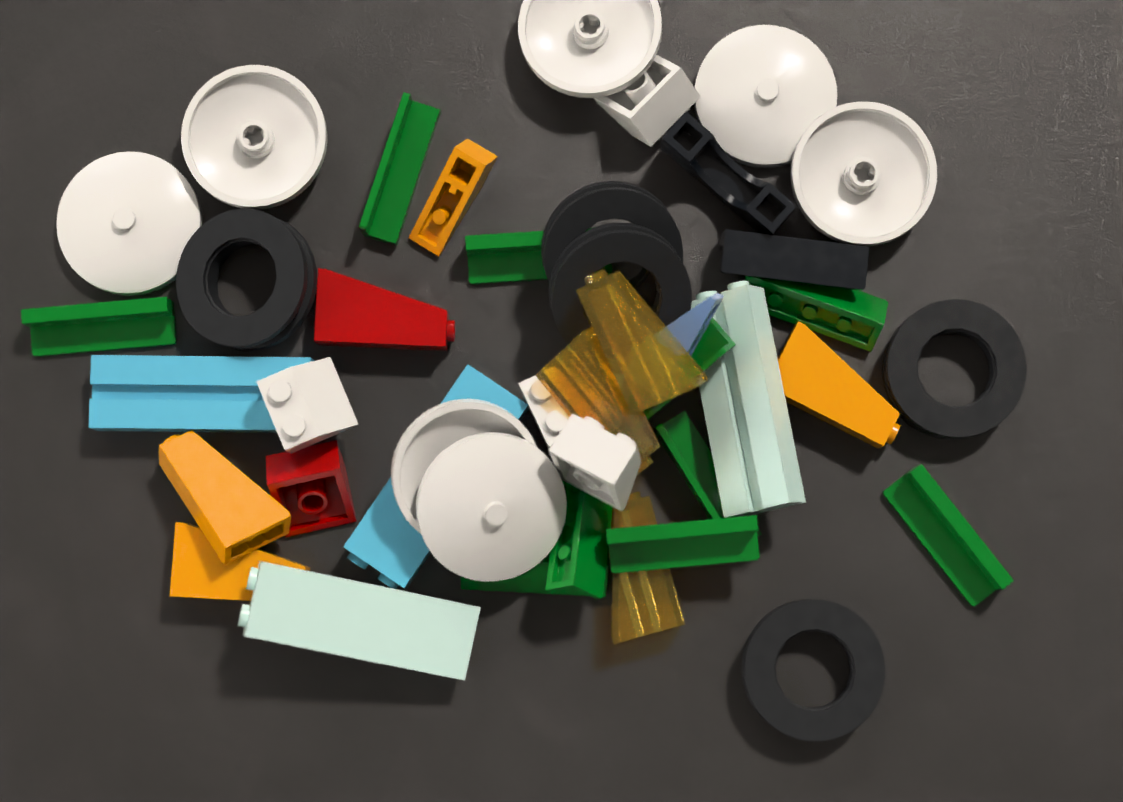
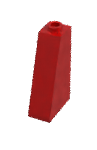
(372, 317)

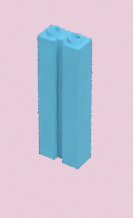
(182, 393)
(384, 535)

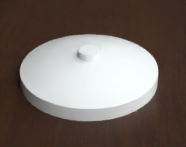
(589, 44)
(763, 93)
(254, 137)
(863, 173)
(127, 222)
(434, 433)
(491, 506)

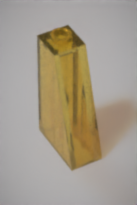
(637, 344)
(587, 387)
(641, 599)

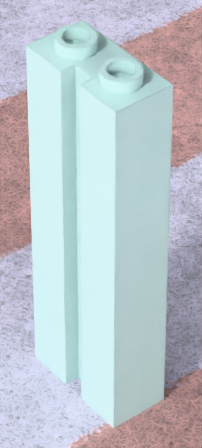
(749, 410)
(359, 620)

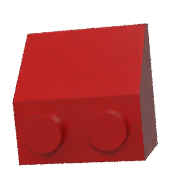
(311, 487)

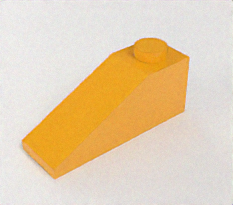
(452, 195)

